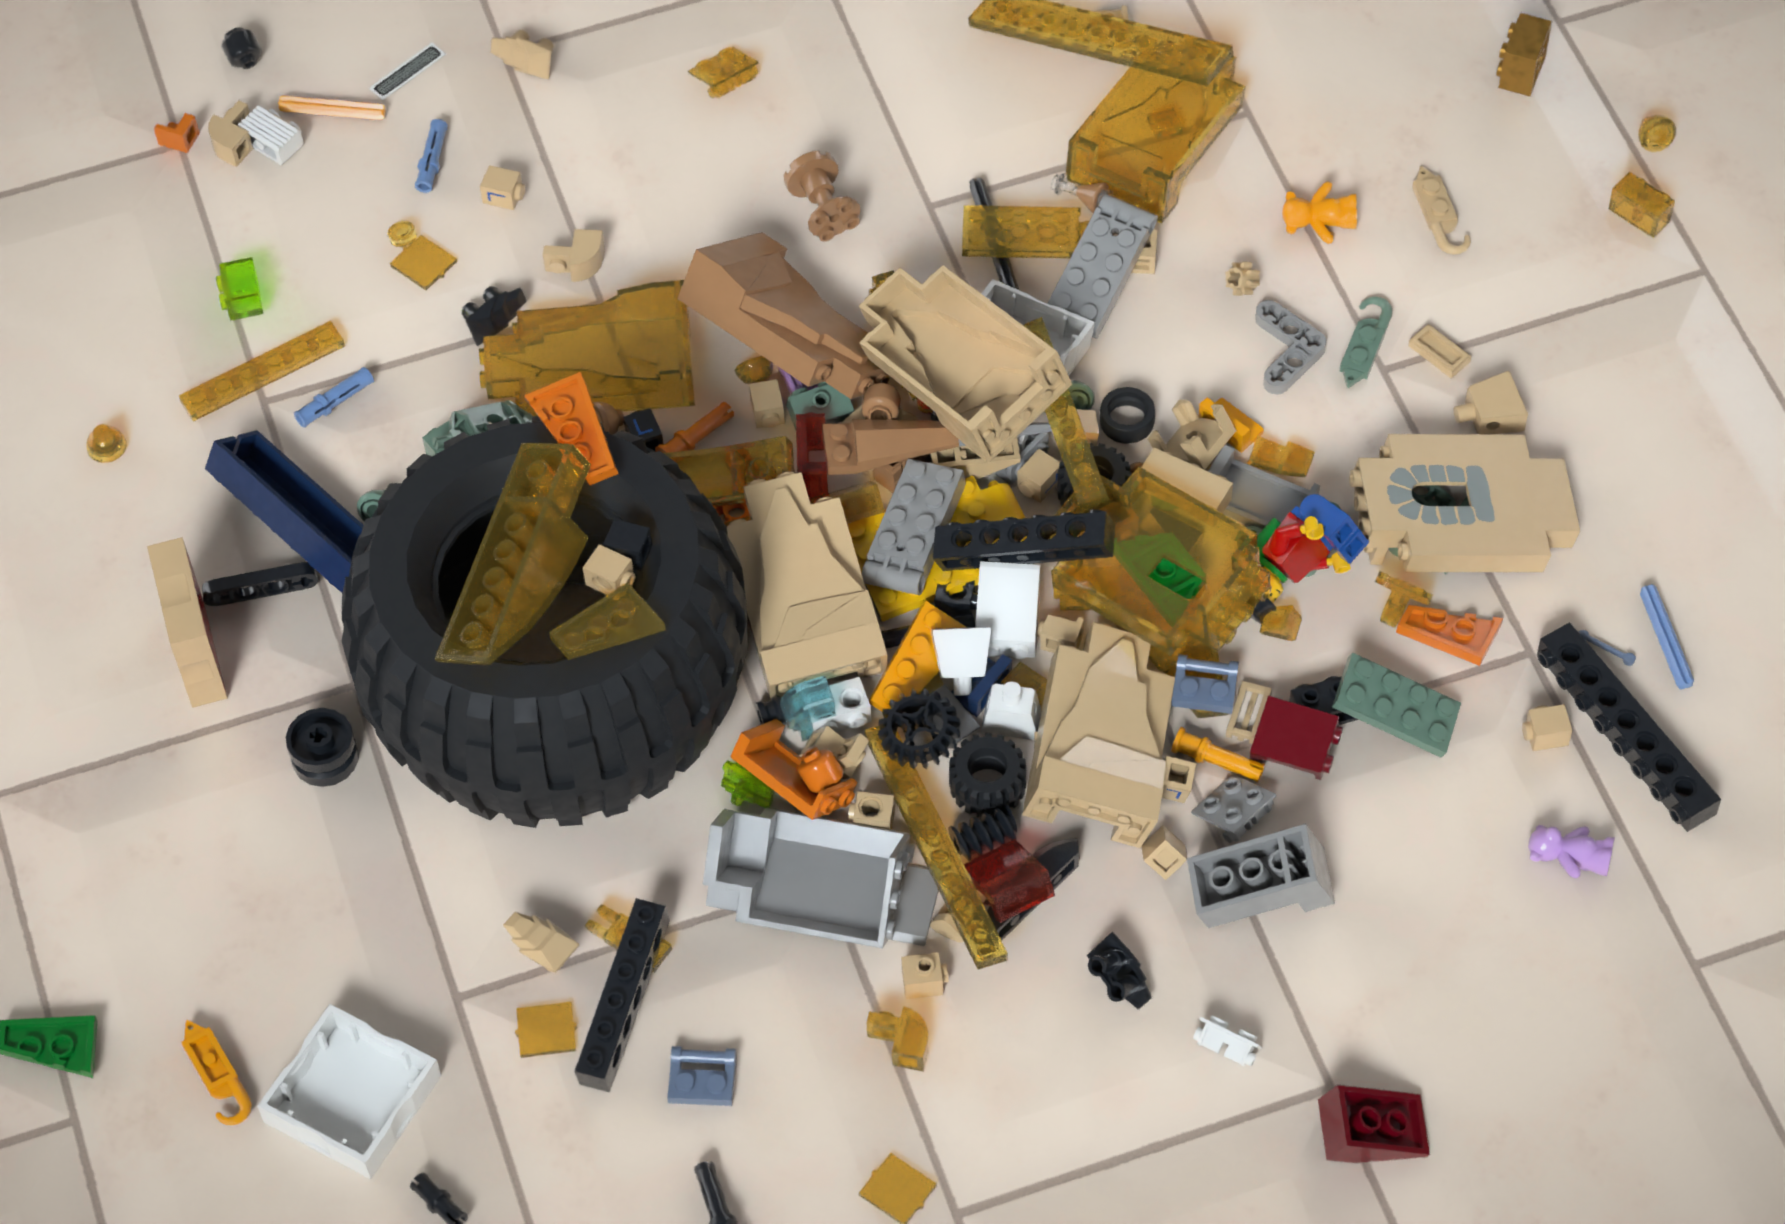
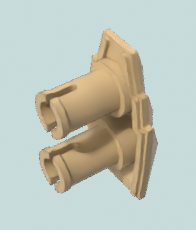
(523, 54)
(540, 940)

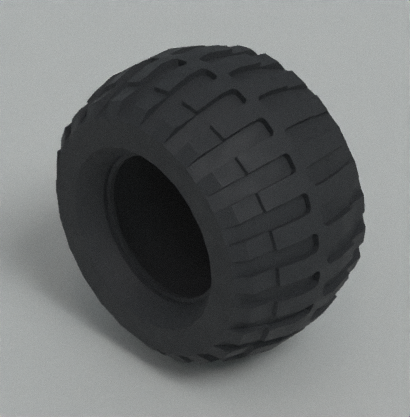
(548, 732)

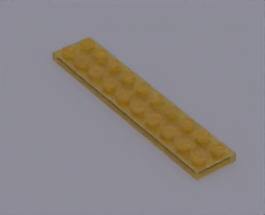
(1104, 38)

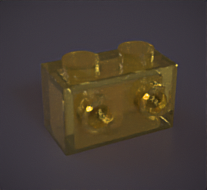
(1641, 204)

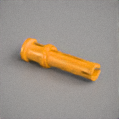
(1204, 750)

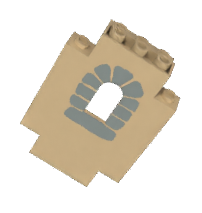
(1513, 512)

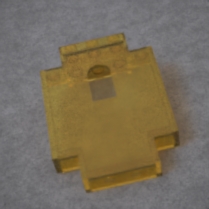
(1160, 523)

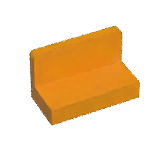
(1246, 428)

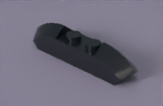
(1060, 860)

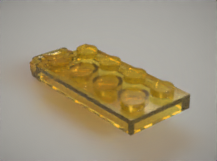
(1021, 231)

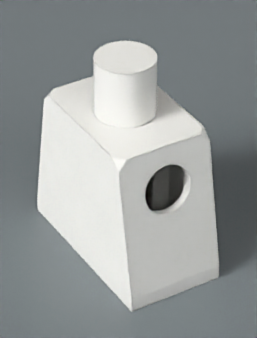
(961, 655)
(1011, 711)

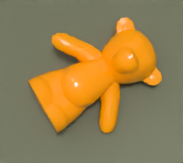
(1320, 212)

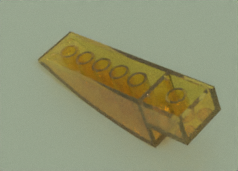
(521, 557)

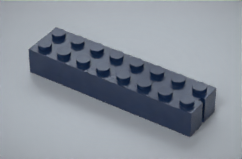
(287, 502)

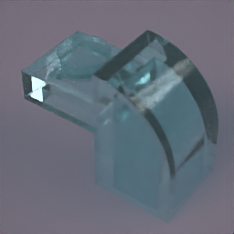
(807, 704)

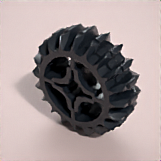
(912, 715)

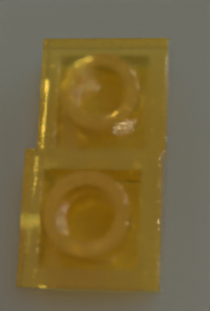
(1280, 459)

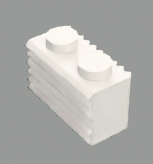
(272, 134)

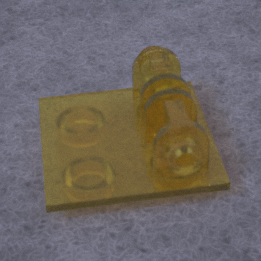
(725, 70)

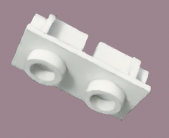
(1239, 1045)

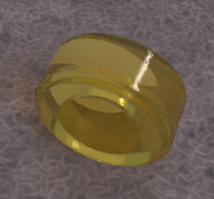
(402, 234)

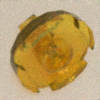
(1399, 597)

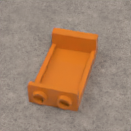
(777, 767)

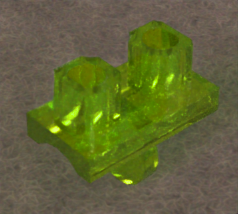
(745, 786)

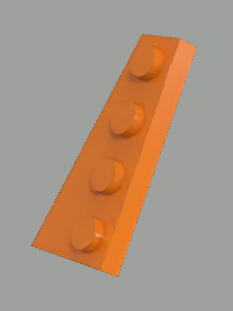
(572, 419)

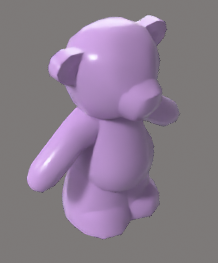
(1573, 850)

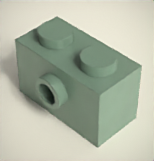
(820, 400)

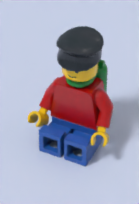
(1303, 545)

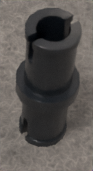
(438, 1200)

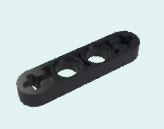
(230, 590)

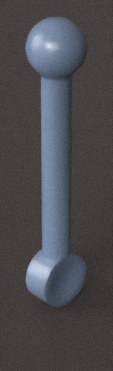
(1628, 658)

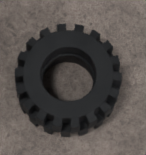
(1109, 464)
(987, 754)

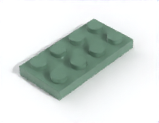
(1396, 705)

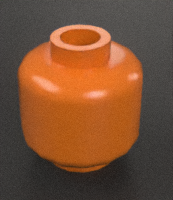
(820, 769)

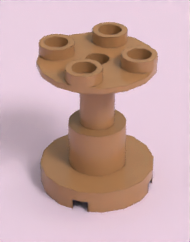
(813, 178)

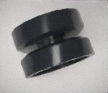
(322, 747)

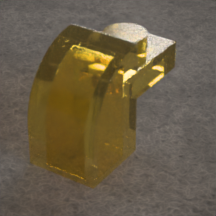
(907, 1033)

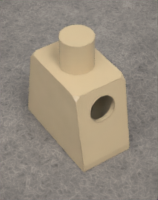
(1493, 406)

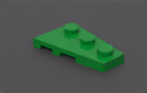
(52, 1042)

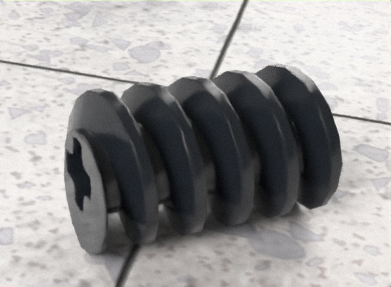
(983, 833)

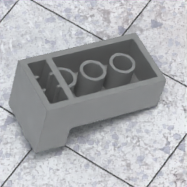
(1261, 877)

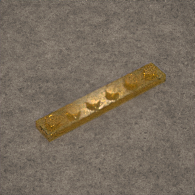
(261, 371)

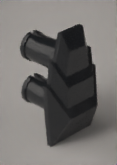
(493, 314)
(1119, 971)

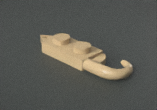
(1437, 210)

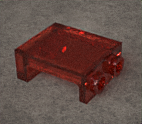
(1010, 879)

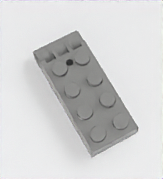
(1103, 260)
(905, 539)

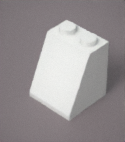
(1009, 606)

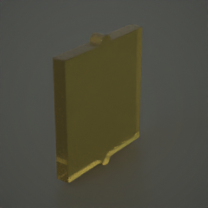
(423, 262)
(546, 1029)
(897, 1189)

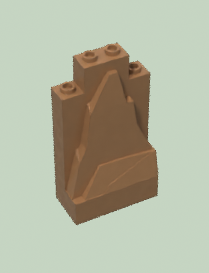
(778, 313)

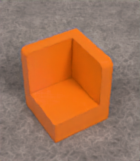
(178, 136)

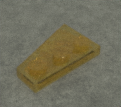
(607, 623)

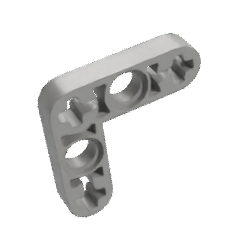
(1297, 345)

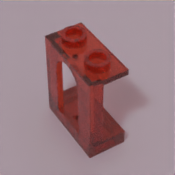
(810, 439)

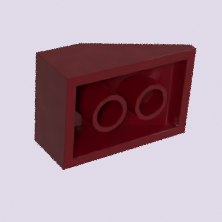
(1372, 1125)

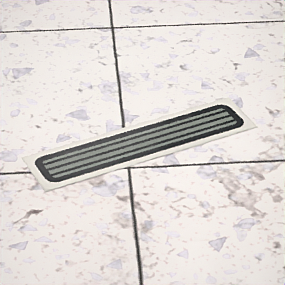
(407, 71)

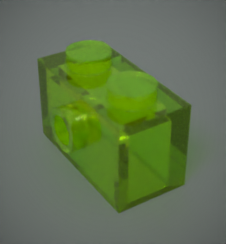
(240, 289)

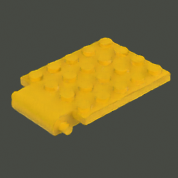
(974, 504)

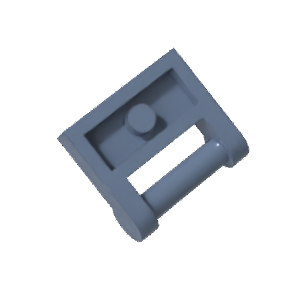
(1204, 692)
(701, 1086)

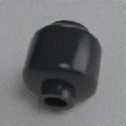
(241, 48)

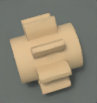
(1242, 278)

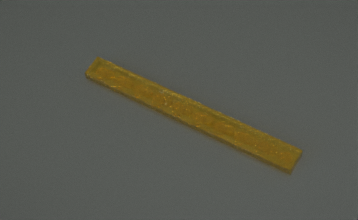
(940, 856)

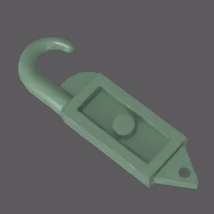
(1365, 343)

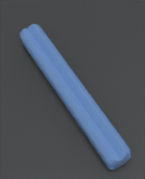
(1666, 637)

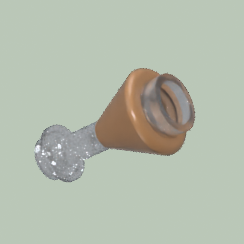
(1088, 194)

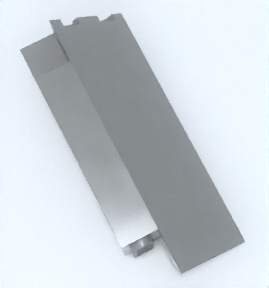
(819, 877)

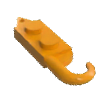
(215, 1070)

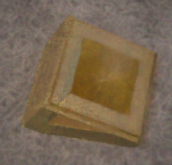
(1282, 623)

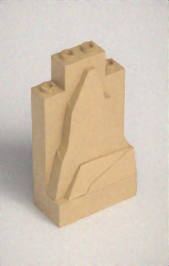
(962, 357)
(804, 587)
(1102, 736)

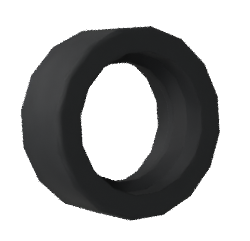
(1127, 397)

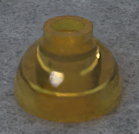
(1656, 133)
(754, 370)
(105, 443)

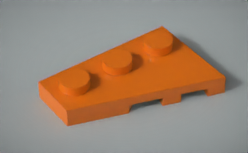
(1456, 635)

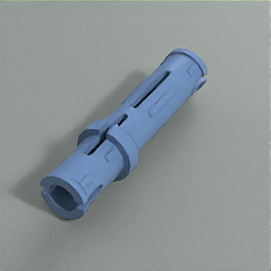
(426, 175)
(324, 403)

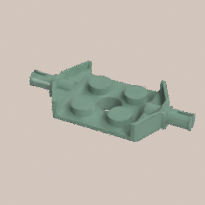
(476, 419)

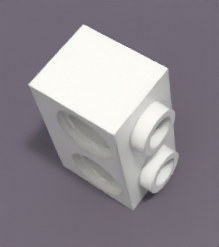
(846, 717)

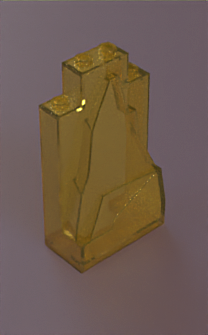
(1123, 151)
(626, 348)

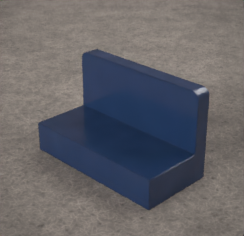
(981, 686)

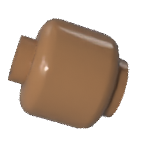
(881, 402)

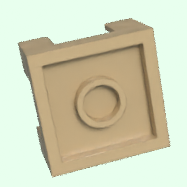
(1197, 438)

